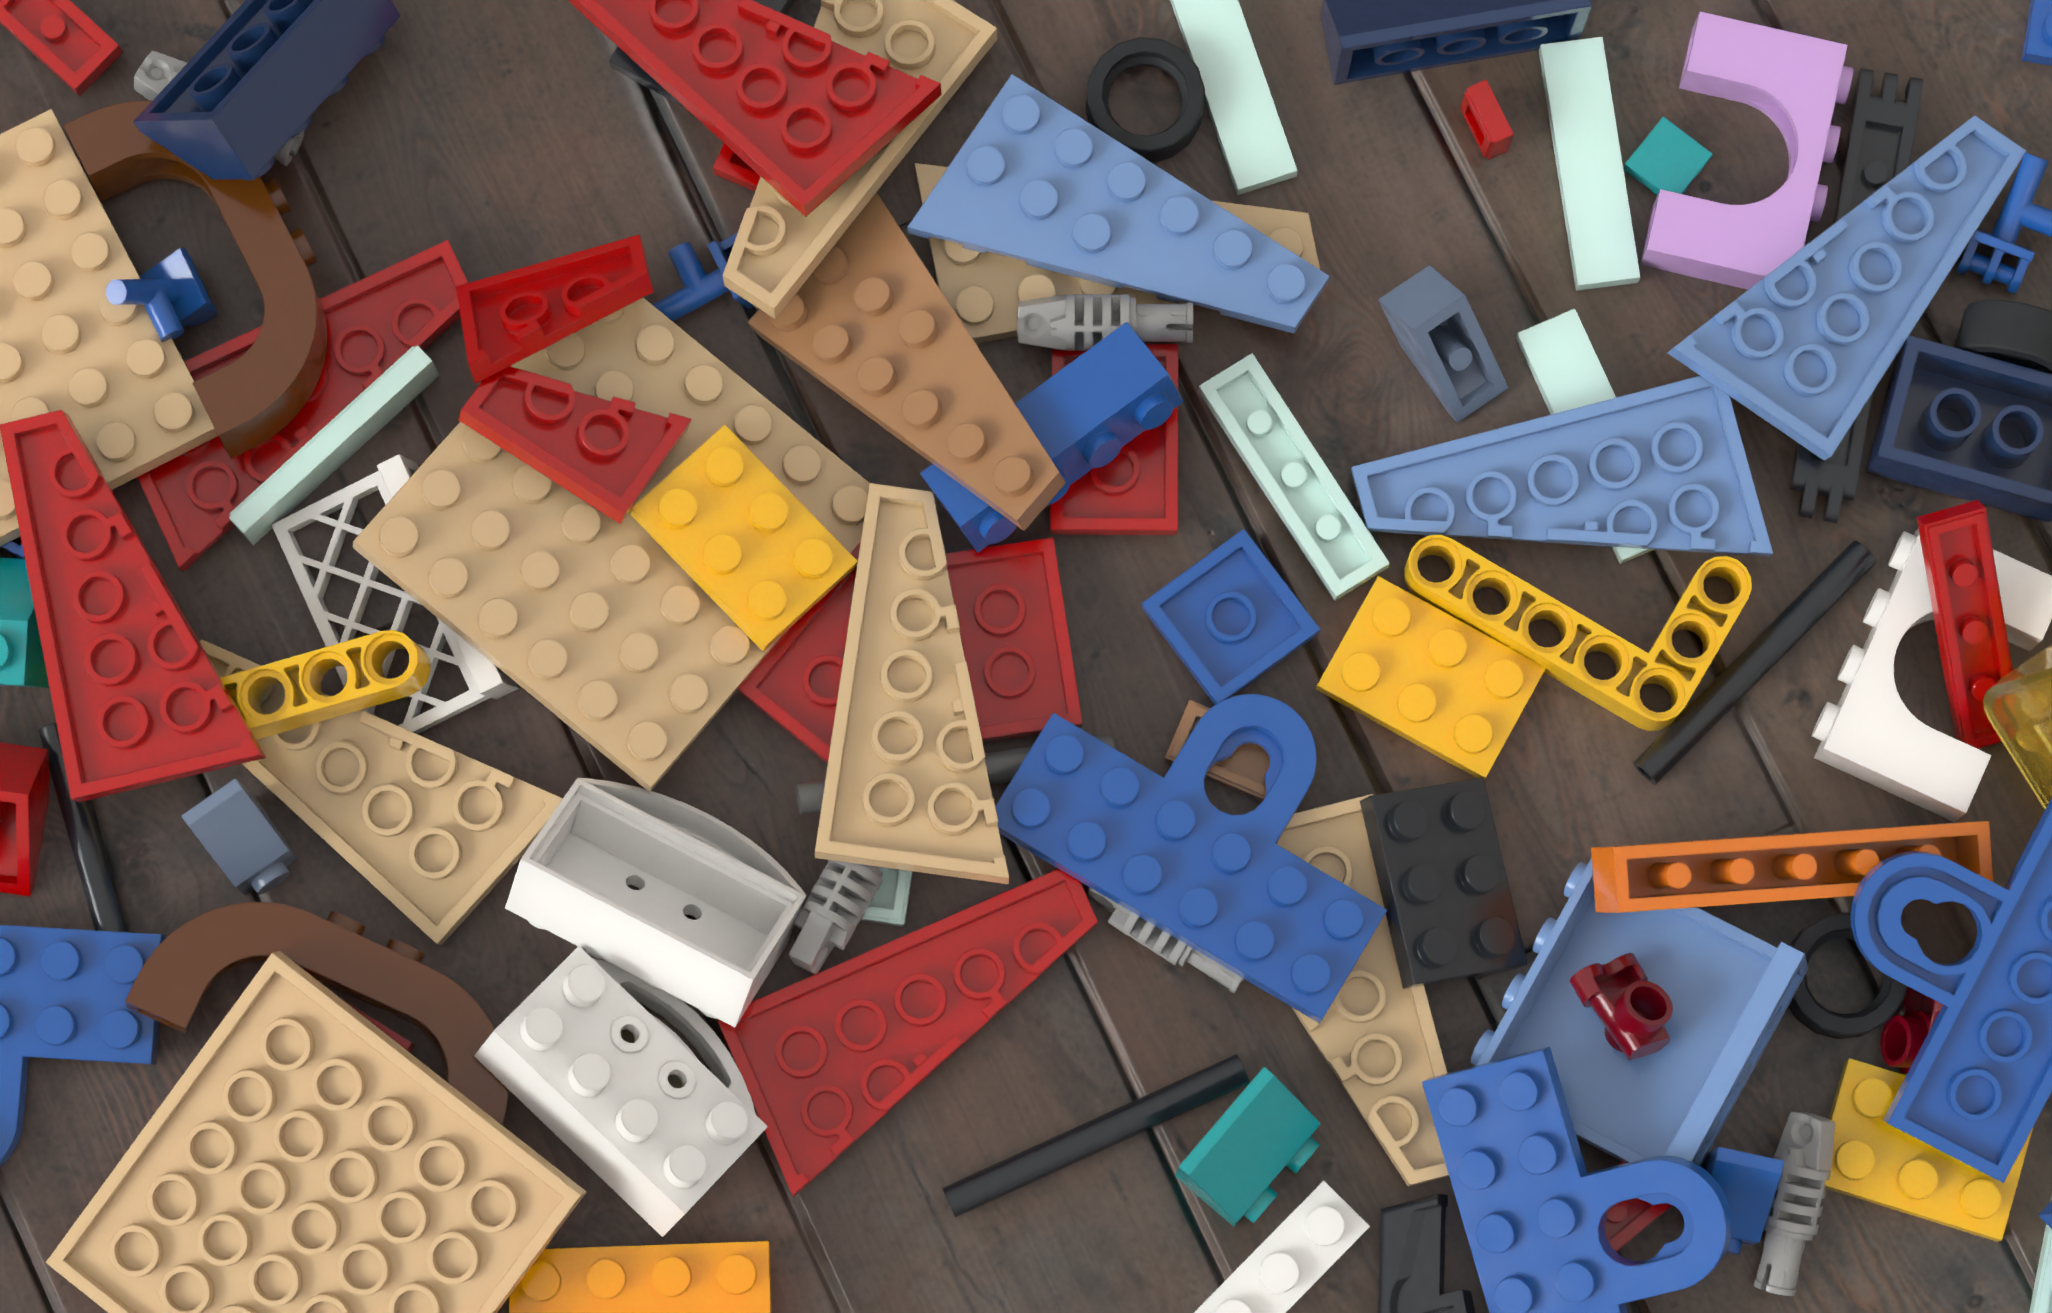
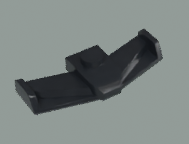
(1415, 1260)

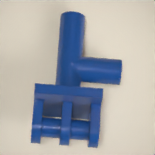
(2015, 213)
(698, 286)
(169, 293)

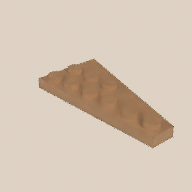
(899, 353)

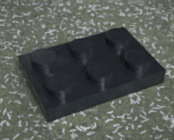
(1443, 882)

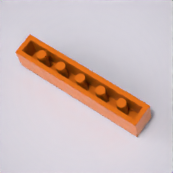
(1770, 865)

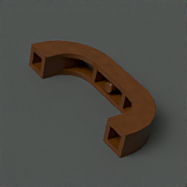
(282, 367)
(334, 954)

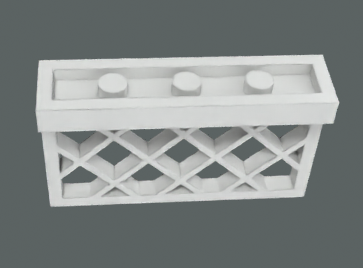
(480, 674)

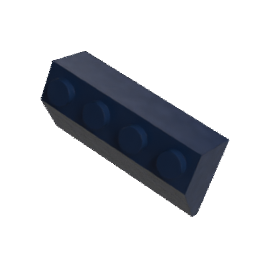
(1414, 35)
(262, 81)

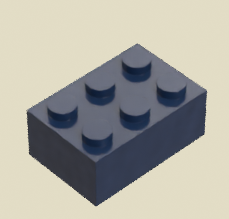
(1967, 428)

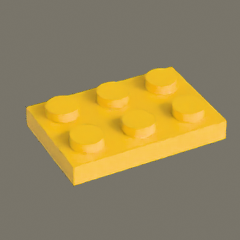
(743, 537)
(1430, 678)
(1903, 1172)

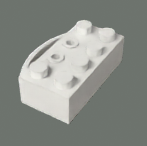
(684, 865)
(626, 1084)

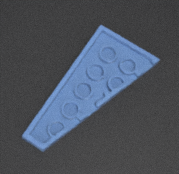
(1088, 207)
(1836, 313)
(1613, 473)

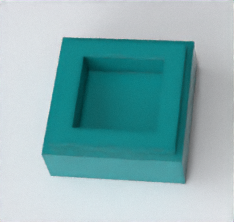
(1667, 159)

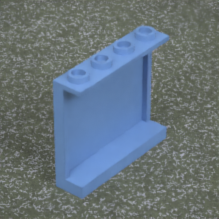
(1725, 1004)

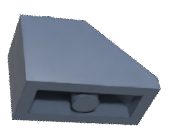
(1444, 342)
(241, 838)

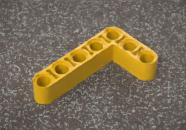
(1581, 635)
(303, 677)

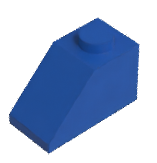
(1749, 1188)

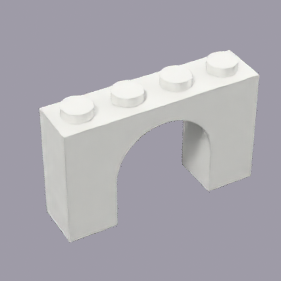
(1872, 728)

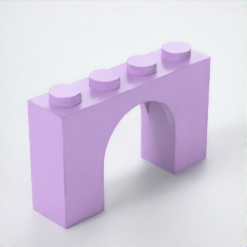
(1796, 86)

